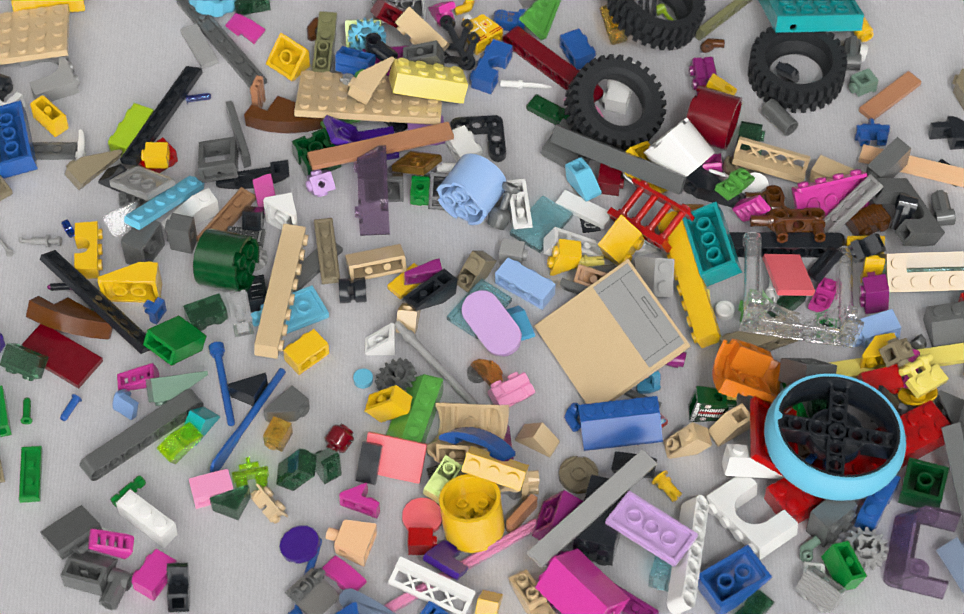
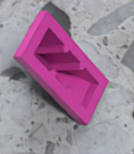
(714, 163)

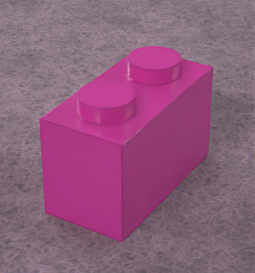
(152, 575)

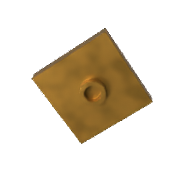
(416, 163)

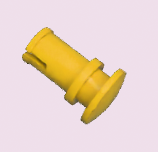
(666, 485)

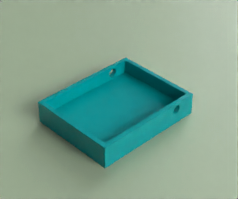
(813, 15)

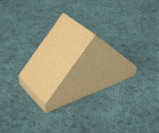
(538, 438)

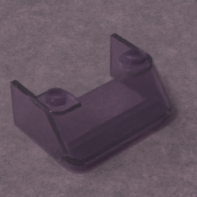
(372, 192)
(901, 568)

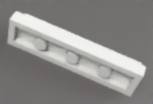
(431, 579)

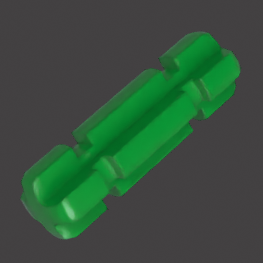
(139, 482)

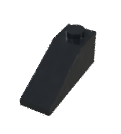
(702, 186)
(433, 291)

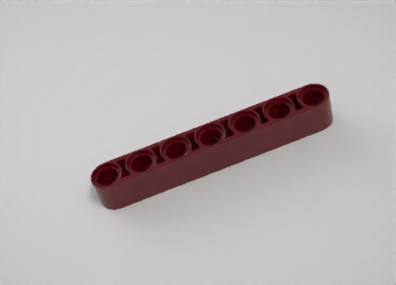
(544, 59)

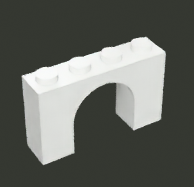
(761, 537)

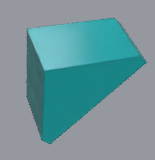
(202, 419)

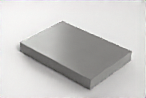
(142, 182)

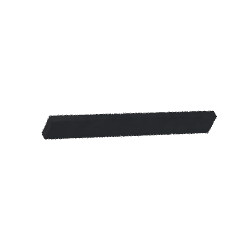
(161, 114)
(95, 299)

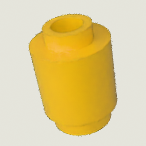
(866, 33)

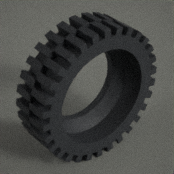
(656, 30)
(816, 46)
(587, 118)

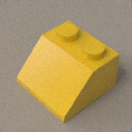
(621, 241)

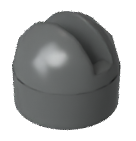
(919, 342)

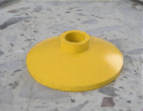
(907, 397)

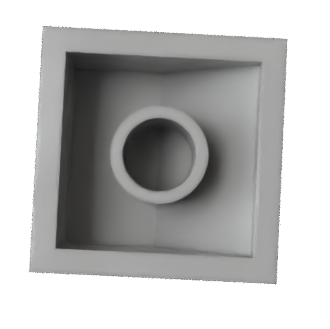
(657, 274)

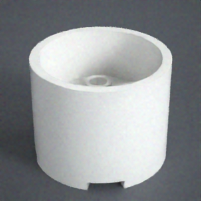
(680, 149)

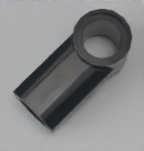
(376, 46)
(905, 207)

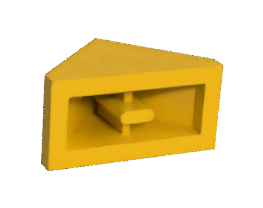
(488, 602)

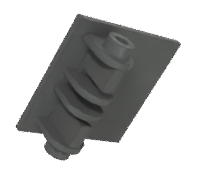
(313, 592)

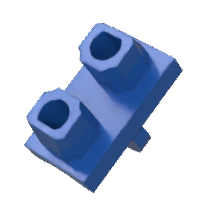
(872, 131)

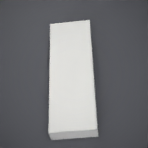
(585, 210)

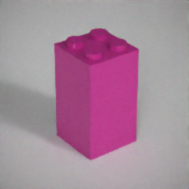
(580, 586)

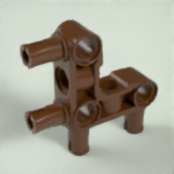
(784, 220)

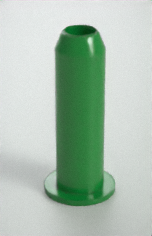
(26, 412)

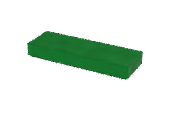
(30, 474)

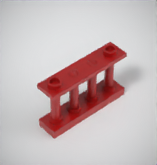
(661, 240)

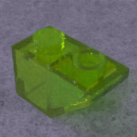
(180, 442)

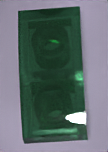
(756, 604)

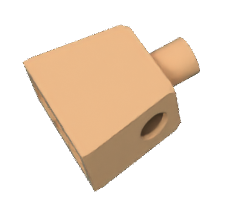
(353, 540)

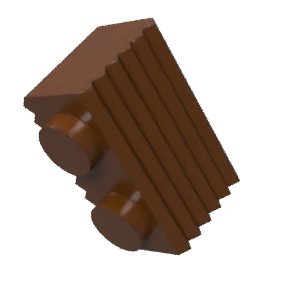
(869, 220)

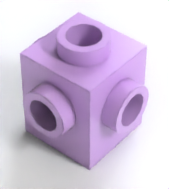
(325, 179)

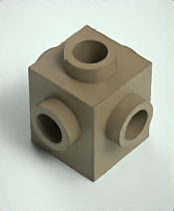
(896, 352)

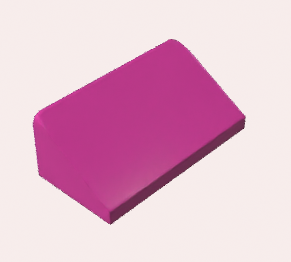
(263, 188)

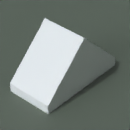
(381, 342)

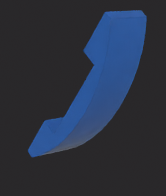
(495, 445)

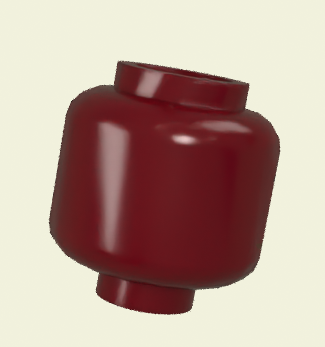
(339, 438)

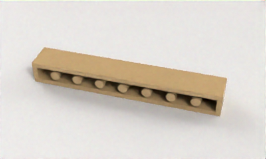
(280, 291)

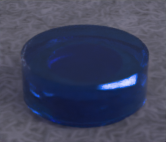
(68, 228)

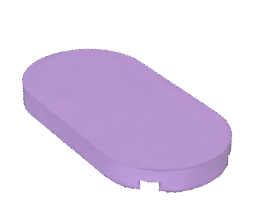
(491, 323)

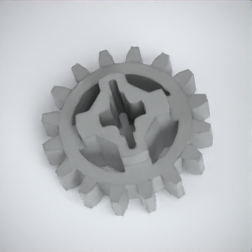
(865, 545)

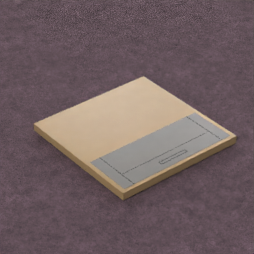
(612, 335)

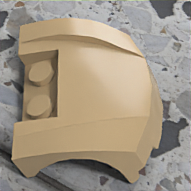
(456, 415)

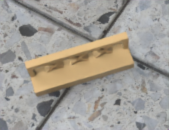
(769, 164)

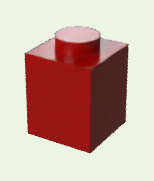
(420, 540)

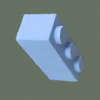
(525, 283)

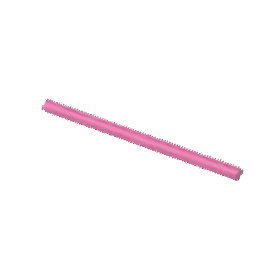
(469, 561)

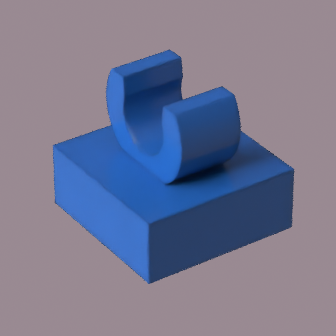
(155, 309)

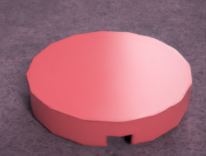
(422, 513)

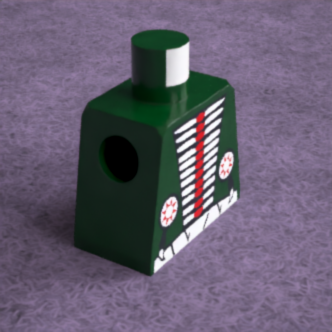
(708, 404)

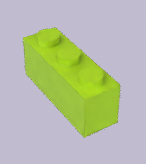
(129, 127)

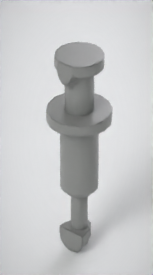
(47, 240)

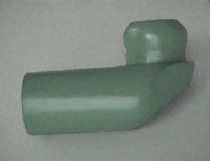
(806, 549)

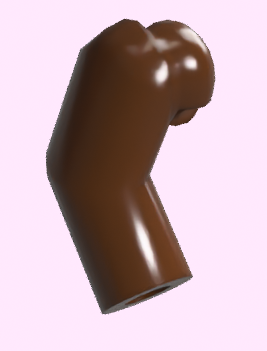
(311, 29)
(709, 44)

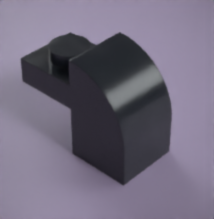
(951, 129)
(866, 247)
(178, 587)

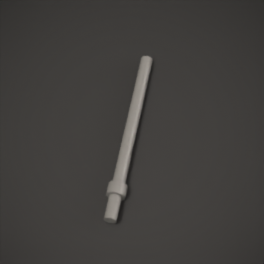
(410, 337)

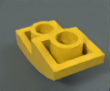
(871, 264)

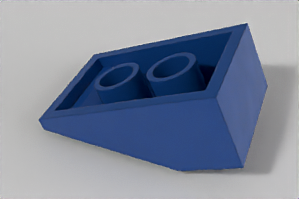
(732, 580)

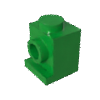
(420, 190)

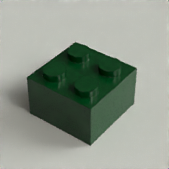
(923, 484)

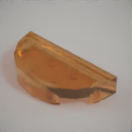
(488, 370)

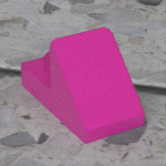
(442, 9)
(356, 500)

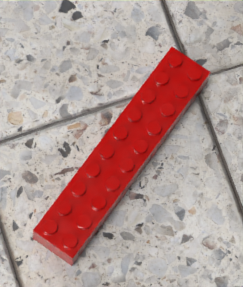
(922, 436)

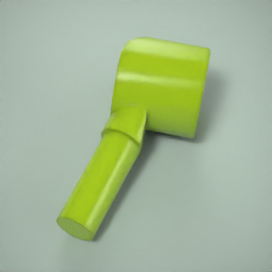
(661, 9)

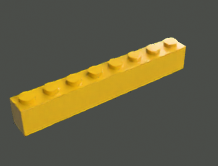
(691, 286)

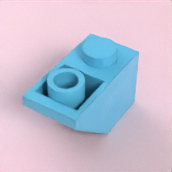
(582, 179)

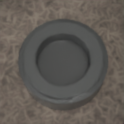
(473, 375)

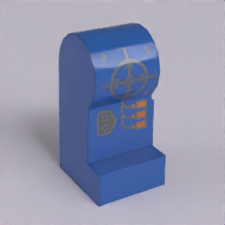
(509, 19)

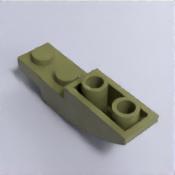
(325, 42)

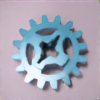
(361, 30)

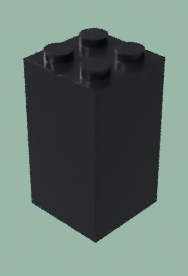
(599, 540)

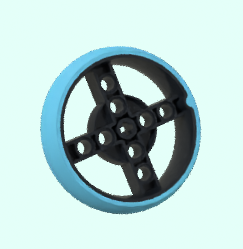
(835, 437)

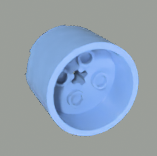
(471, 188)

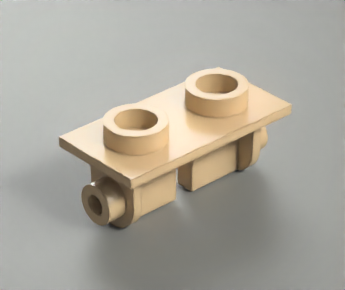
(274, 507)

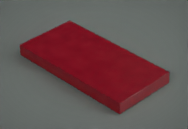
(66, 357)

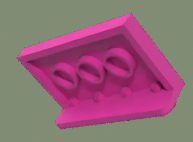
(827, 192)

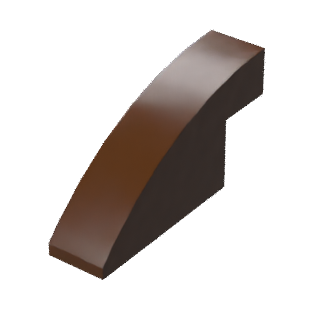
(280, 118)
(68, 317)

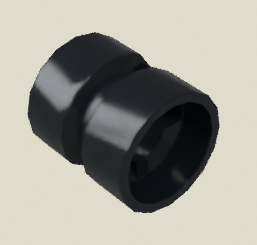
(359, 290)

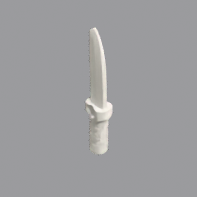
(520, 84)
(81, 145)

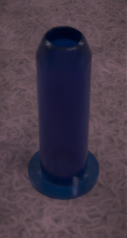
(198, 97)

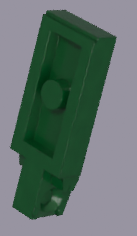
(546, 110)

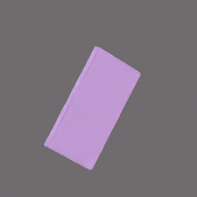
(651, 528)

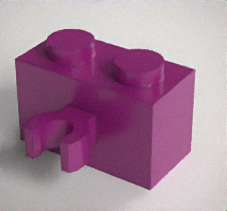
(874, 293)

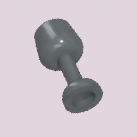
(499, 216)

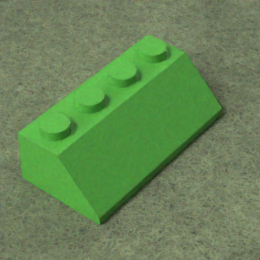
(417, 423)

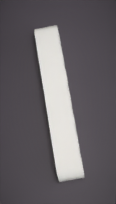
(686, 573)

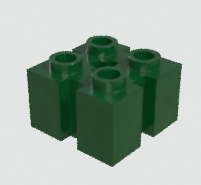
(302, 145)

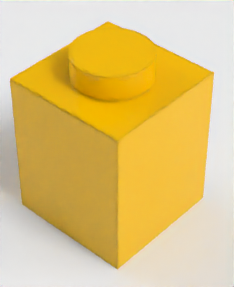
(156, 155)

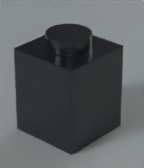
(253, 218)

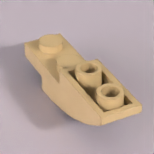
(528, 595)

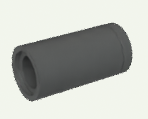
(779, 117)

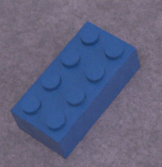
(16, 143)

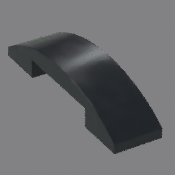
(278, 169)

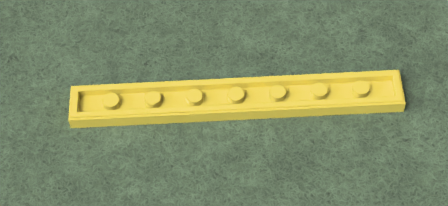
(942, 356)

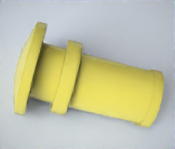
(591, 260)

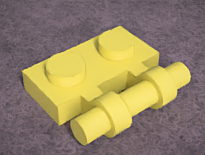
(925, 381)

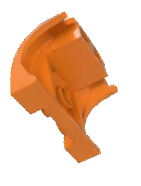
(746, 370)

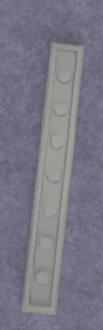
(591, 508)

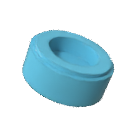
(363, 378)

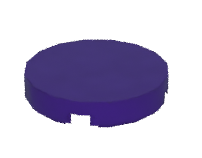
(299, 544)

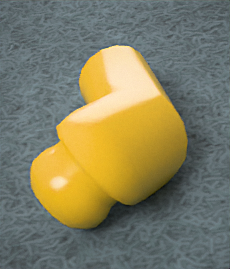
(466, 7)

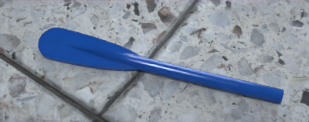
(229, 446)

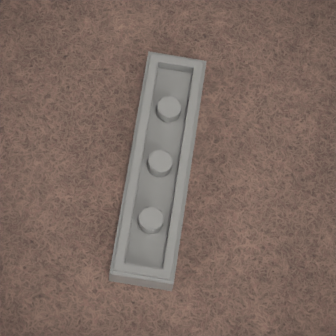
(852, 204)

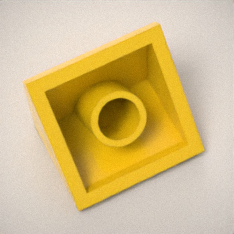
(288, 57)

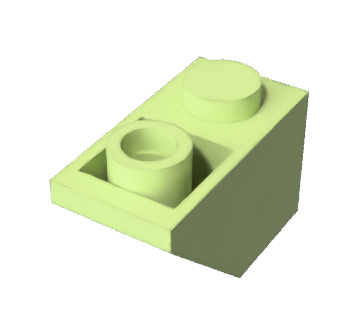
(444, 473)

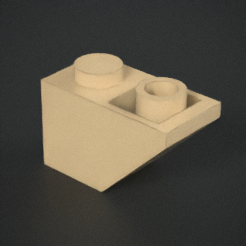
(408, 317)
(730, 425)
(687, 441)

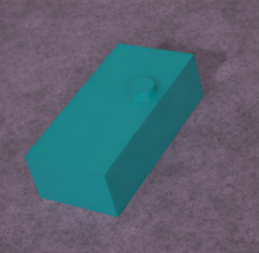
(712, 244)

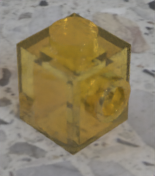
(277, 434)

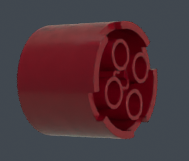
(715, 115)

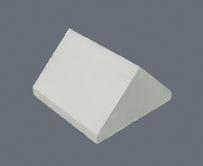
(280, 210)

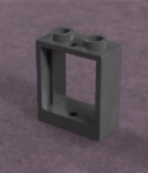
(228, 168)

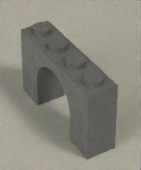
(922, 227)

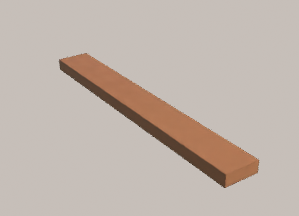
(394, 143)

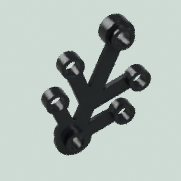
(459, 44)

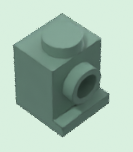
(863, 82)

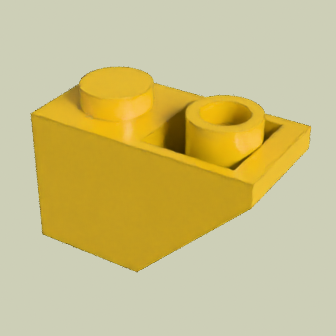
(564, 256)
(872, 356)

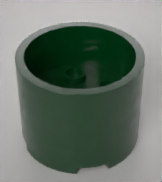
(225, 260)

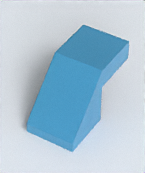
(521, 319)

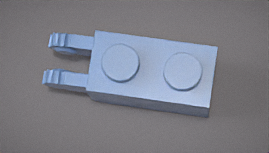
(878, 324)

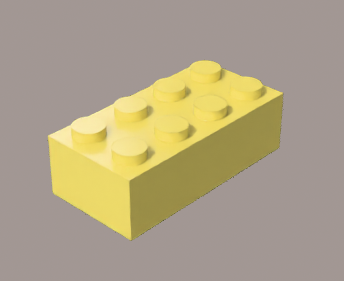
(428, 80)

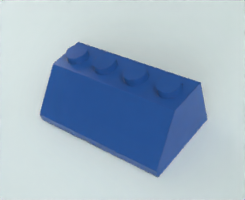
(620, 423)

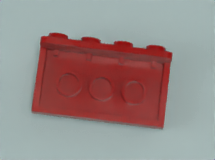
(759, 451)

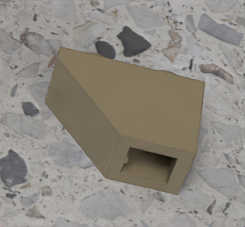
(476, 267)

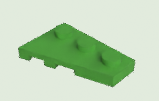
(540, 17)

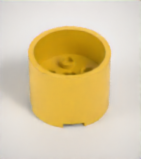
(471, 513)

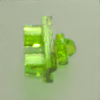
(260, 474)

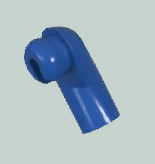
(571, 417)

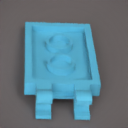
(306, 310)

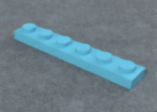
(164, 202)

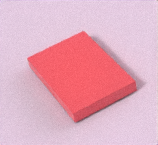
(788, 274)
(400, 457)

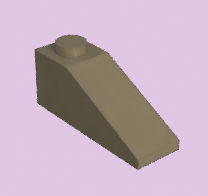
(89, 167)

